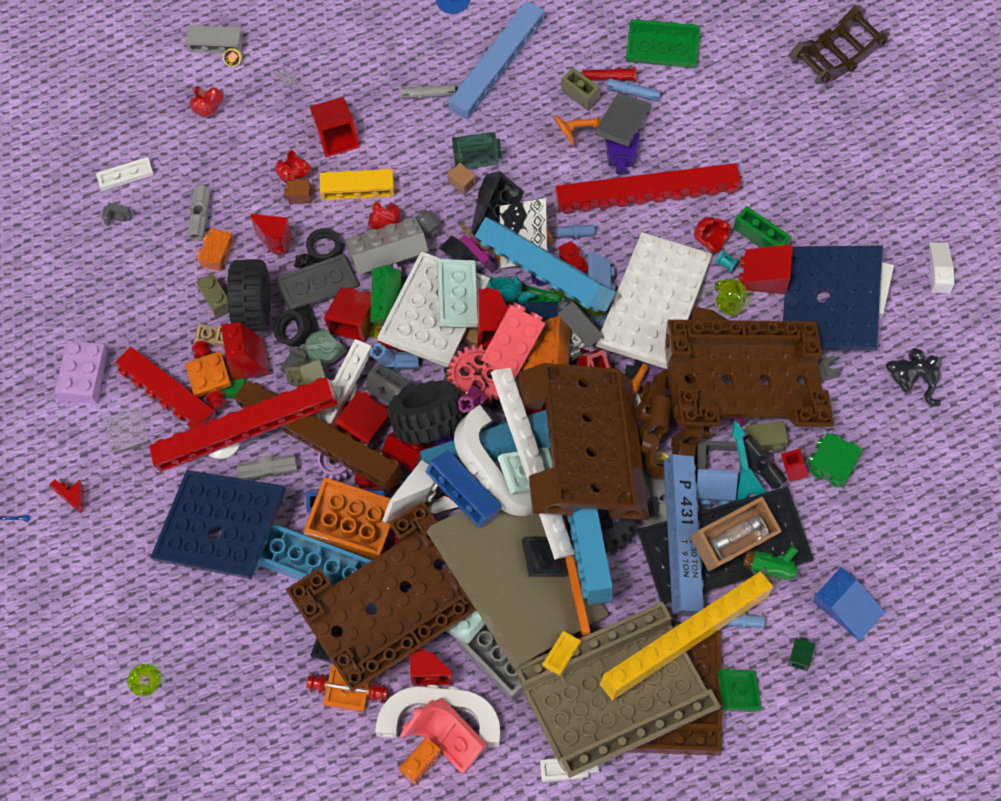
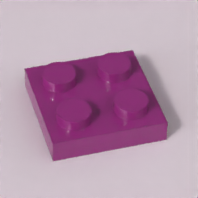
(480, 253)

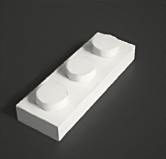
(124, 174)

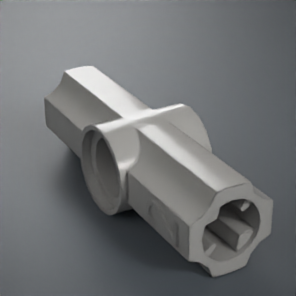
(198, 221)
(267, 467)

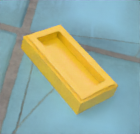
(561, 653)

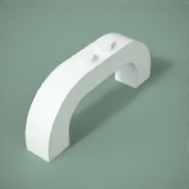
(482, 466)
(459, 700)

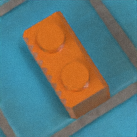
(215, 249)
(420, 761)

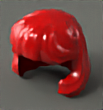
(206, 102)
(292, 168)
(381, 217)
(712, 233)

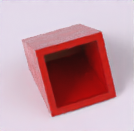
(334, 126)
(766, 269)
(490, 313)
(350, 314)
(244, 352)
(362, 417)

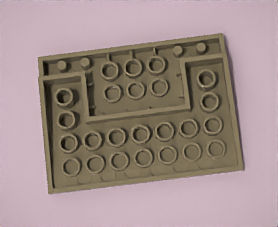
(492, 569)

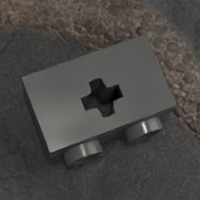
(385, 383)

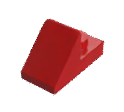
(72, 495)

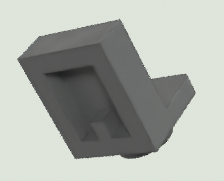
(117, 211)
(295, 356)

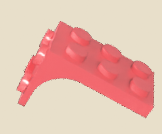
(513, 339)
(447, 731)

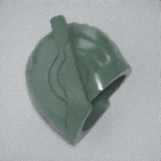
(323, 347)

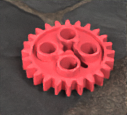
(465, 382)

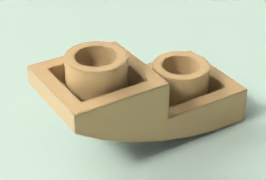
(209, 334)

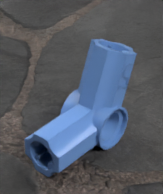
(393, 359)

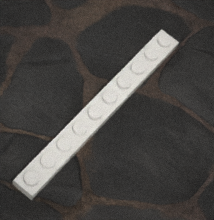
(529, 455)

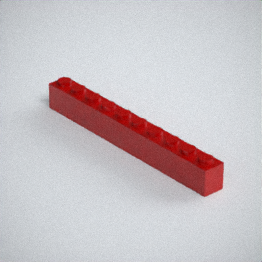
(647, 188)
(243, 424)

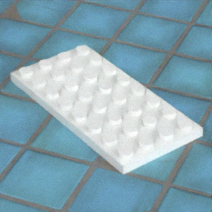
(656, 287)

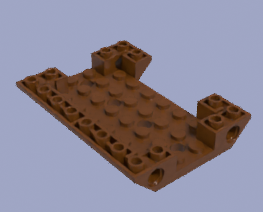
(744, 354)
(609, 435)
(402, 619)

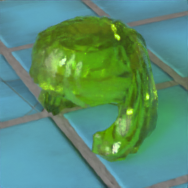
(731, 296)

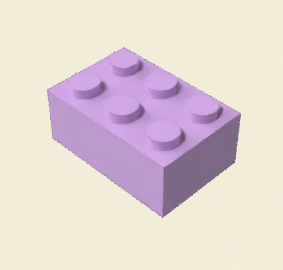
(81, 372)

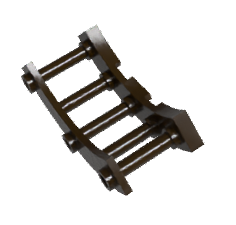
(805, 49)

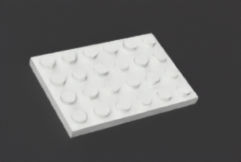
(415, 316)

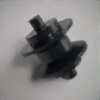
(303, 261)

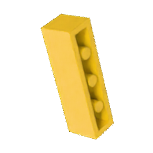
(357, 184)

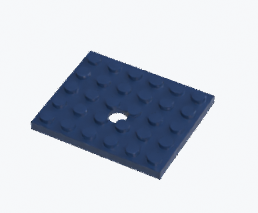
(854, 283)
(212, 501)

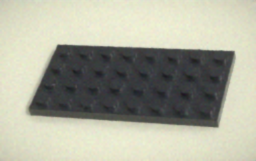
(656, 547)

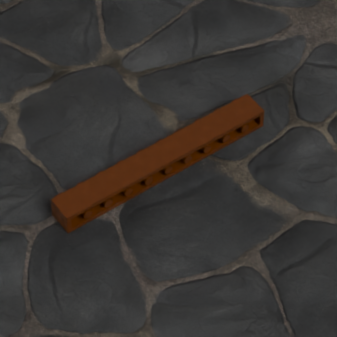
(330, 442)

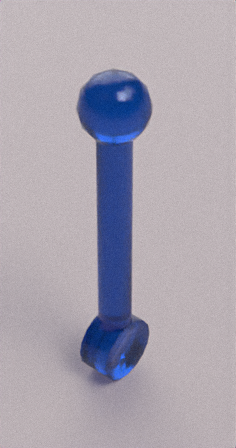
(26, 518)

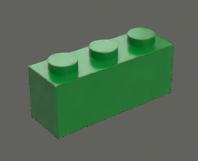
(759, 229)
(384, 292)

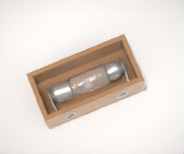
(735, 533)

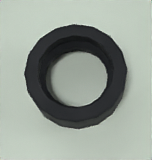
(319, 234)
(281, 322)

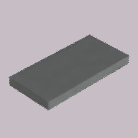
(623, 119)
(316, 282)

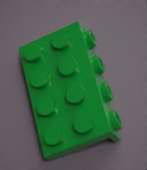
(663, 43)

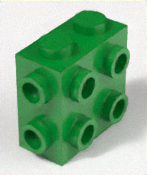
(834, 459)

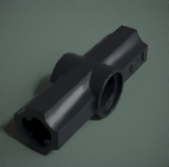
(769, 470)

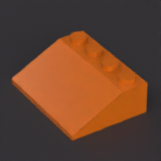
(349, 519)

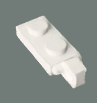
(552, 771)

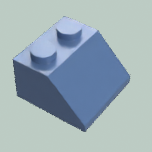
(600, 269)
(716, 487)

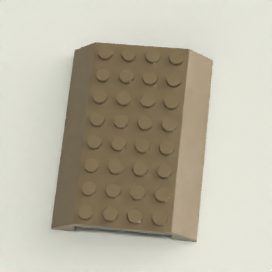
(584, 721)

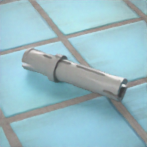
(427, 91)

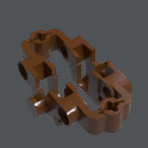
(659, 409)

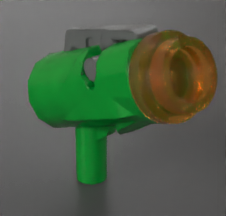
(771, 566)

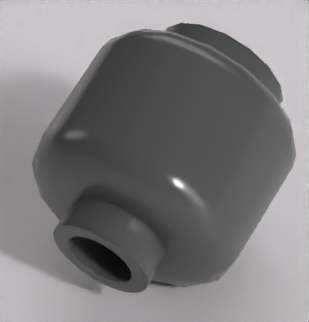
(428, 222)

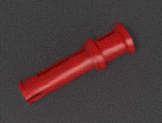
(619, 73)

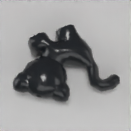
(907, 372)

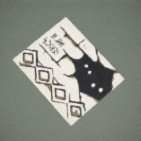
(527, 220)

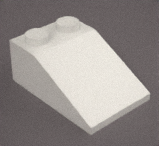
(415, 489)

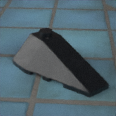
(494, 192)

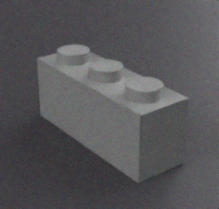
(213, 39)

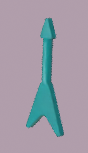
(747, 480)

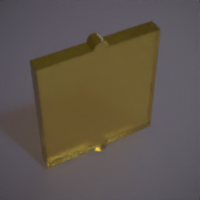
(469, 233)

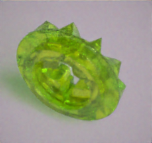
(134, 679)

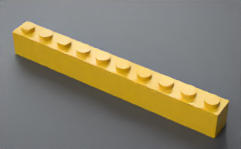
(685, 636)

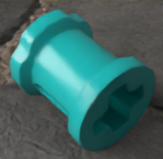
(727, 261)

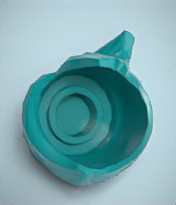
(510, 289)

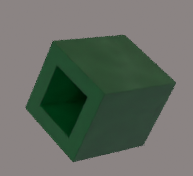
(801, 654)

